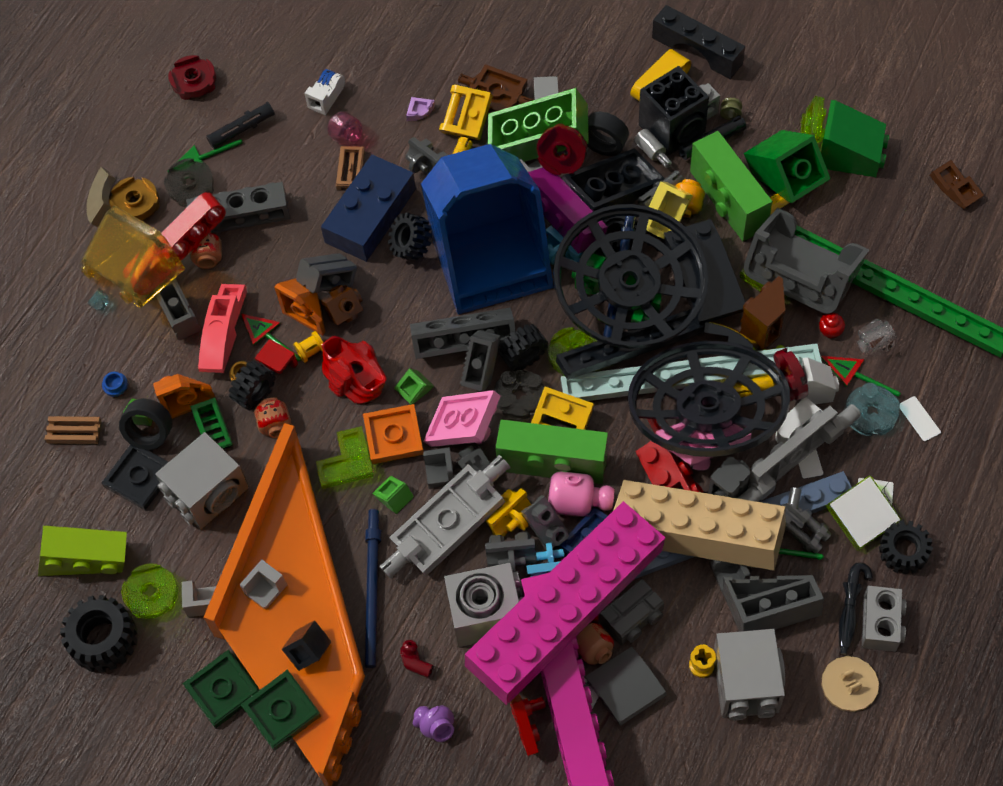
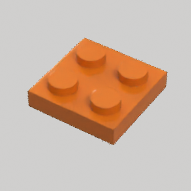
(393, 434)

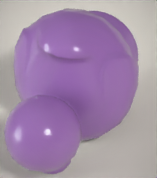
(434, 722)

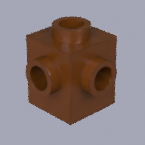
(342, 304)

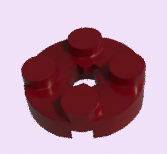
(196, 87)
(563, 163)
(793, 372)

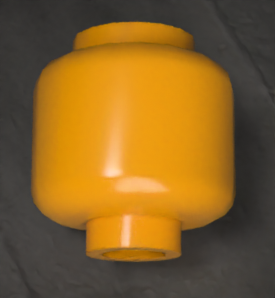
(694, 188)

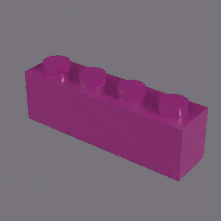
(563, 207)

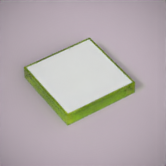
(863, 512)

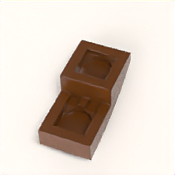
(957, 187)

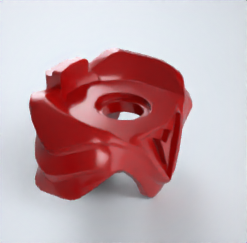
(337, 368)

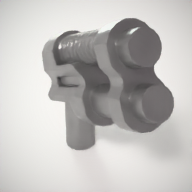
(797, 518)

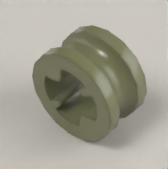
(731, 108)

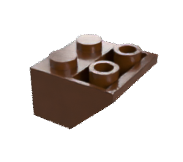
(765, 314)

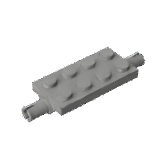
(822, 428)
(447, 519)

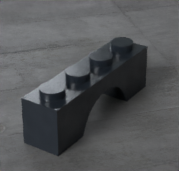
(720, 51)

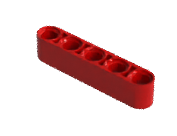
(194, 224)

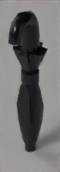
(848, 617)

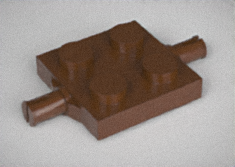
(504, 87)

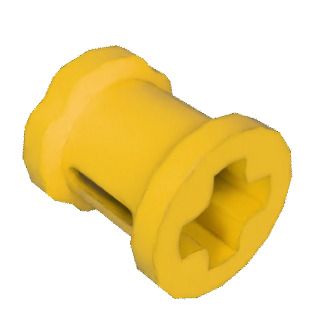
(309, 346)
(696, 666)

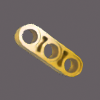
(666, 63)

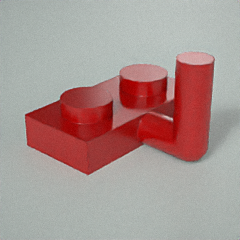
(528, 733)

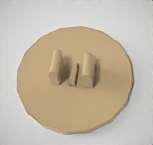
(850, 684)

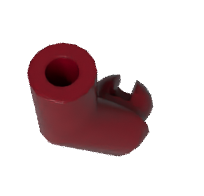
(412, 661)

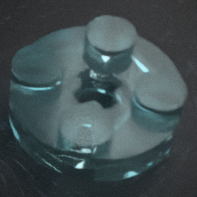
(880, 398)

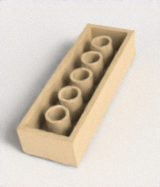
(709, 523)

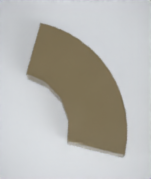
(98, 196)

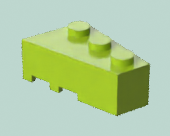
(81, 551)

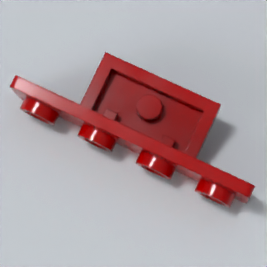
(664, 466)

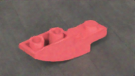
(219, 327)

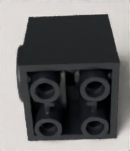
(673, 109)

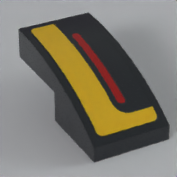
(735, 335)

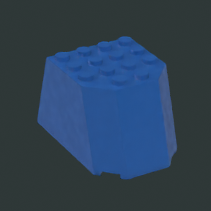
(487, 227)

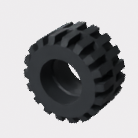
(87, 617)

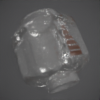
(876, 338)

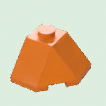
(300, 304)
(180, 393)

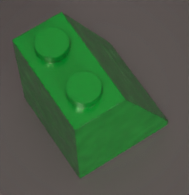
(853, 141)
(788, 164)

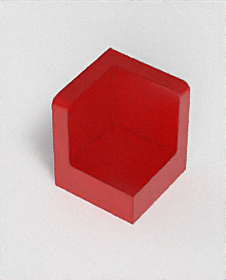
(276, 357)

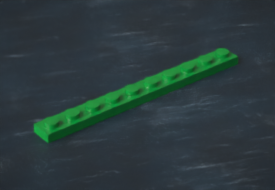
(920, 301)

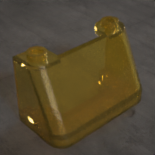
(131, 257)

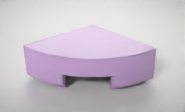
(419, 108)

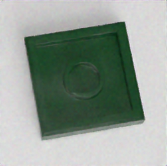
(220, 688)
(280, 710)

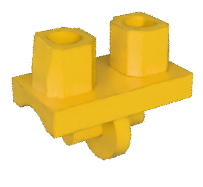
(509, 515)

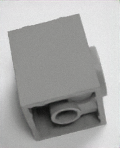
(201, 481)
(481, 600)
(749, 674)

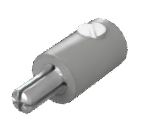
(652, 147)

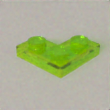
(351, 464)

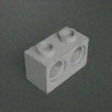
(877, 617)

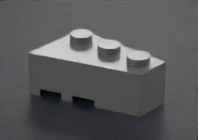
(772, 602)

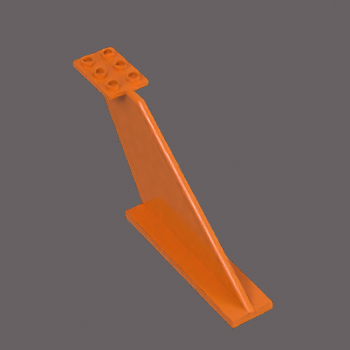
(290, 537)

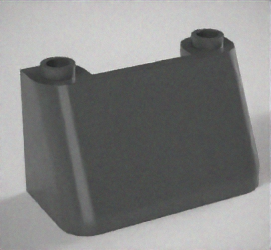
(807, 270)

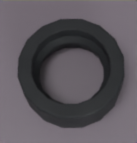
(611, 125)
(138, 437)

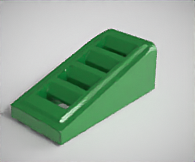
(207, 406)

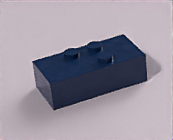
(368, 207)

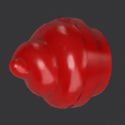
(831, 325)

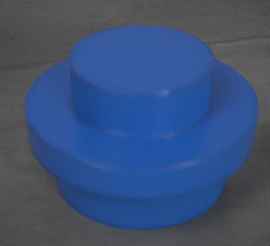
(114, 384)

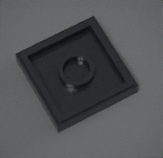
(135, 476)

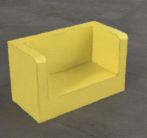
(670, 201)

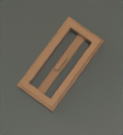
(361, 156)
(73, 425)

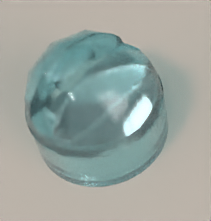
(99, 300)

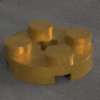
(129, 187)

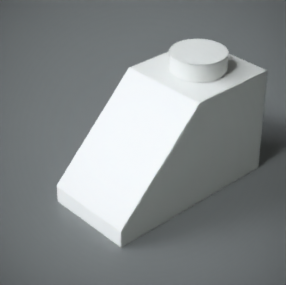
(820, 381)

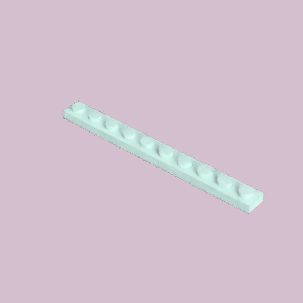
(617, 381)

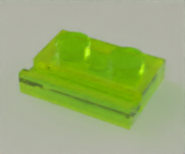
(812, 121)

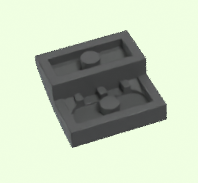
(626, 686)

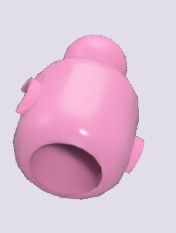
(575, 494)

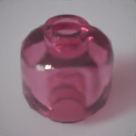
(345, 129)

